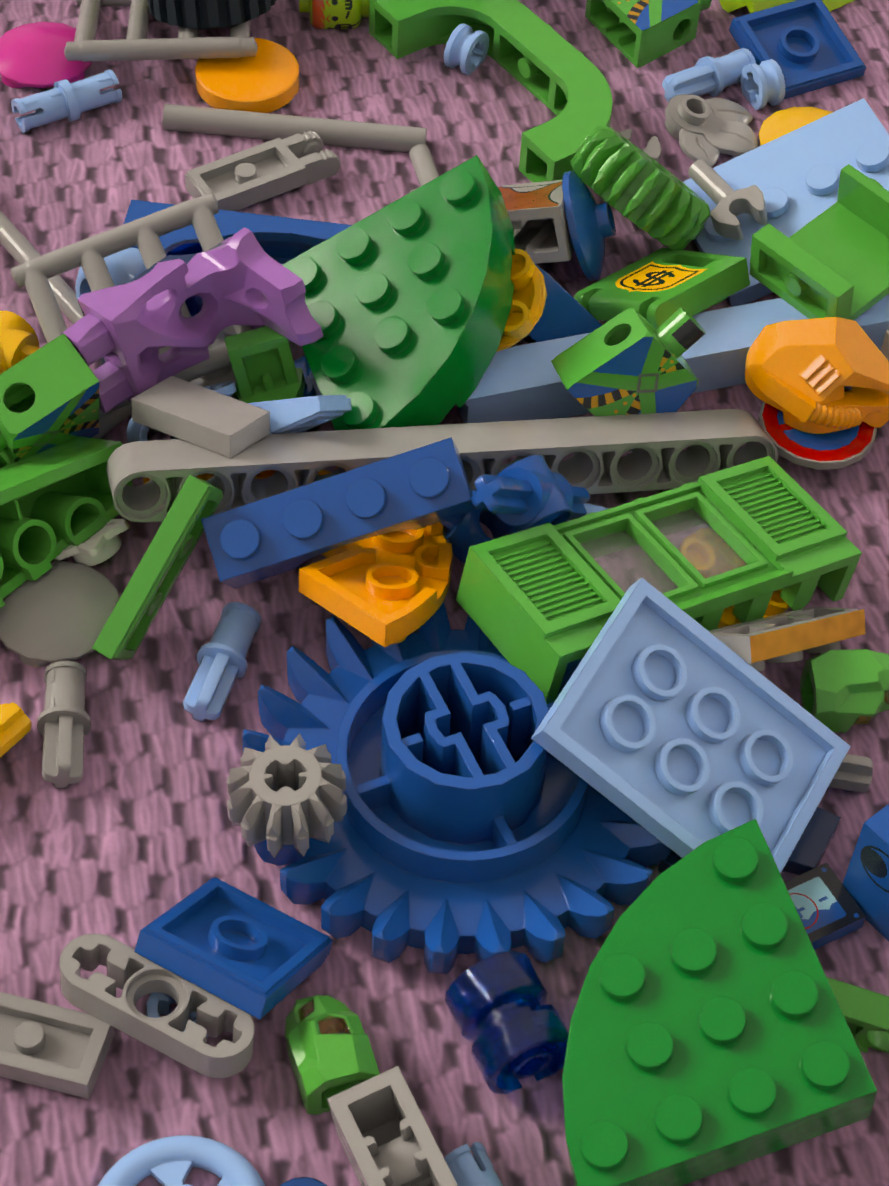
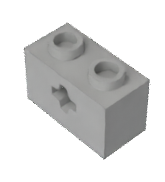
(387, 1134)

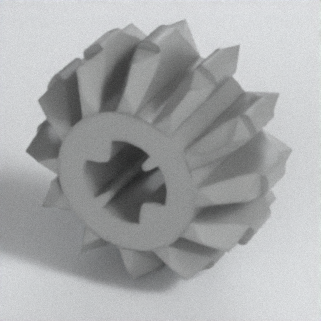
(286, 795)

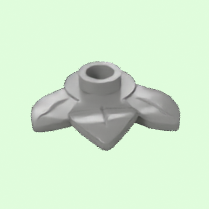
(709, 127)

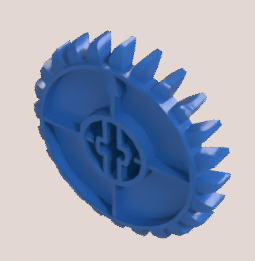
(453, 813)

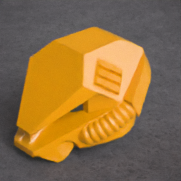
(805, 369)

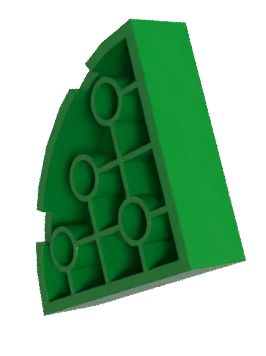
(411, 301)
(706, 1029)

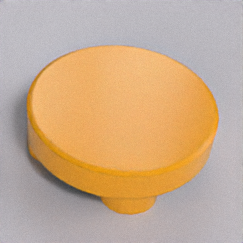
(250, 83)

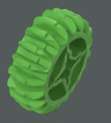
(640, 188)

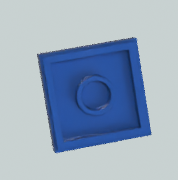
(802, 42)
(234, 947)

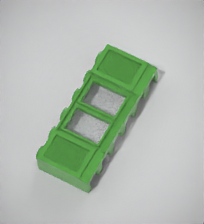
(699, 545)

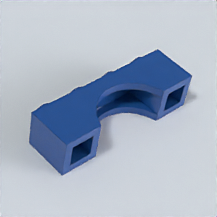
(338, 510)

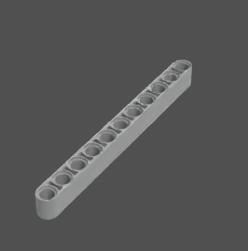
(482, 448)

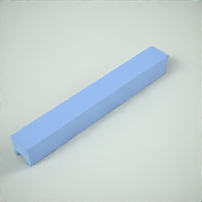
(527, 386)

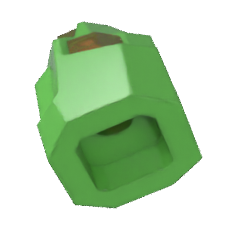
(845, 687)
(326, 1050)

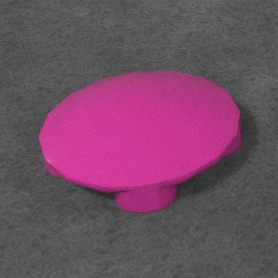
(36, 57)

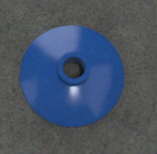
(587, 224)

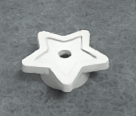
(99, 546)

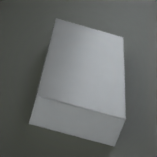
(201, 416)

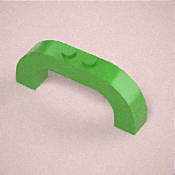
(527, 51)

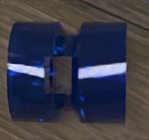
(505, 1015)

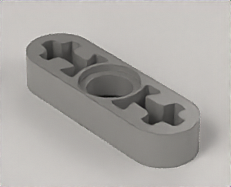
(165, 1034)

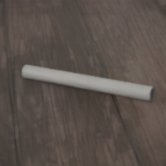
(273, 126)

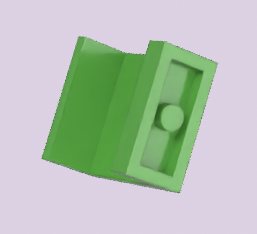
(834, 261)

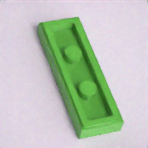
(158, 570)

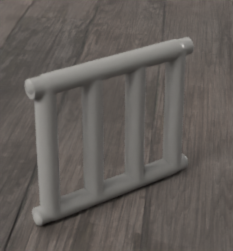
(138, 47)
(90, 256)

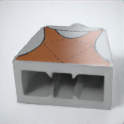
(539, 220)

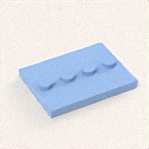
(797, 179)
(688, 732)

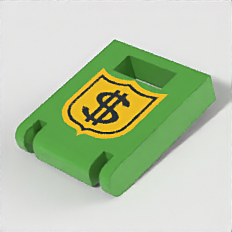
(664, 283)

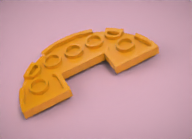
(381, 582)

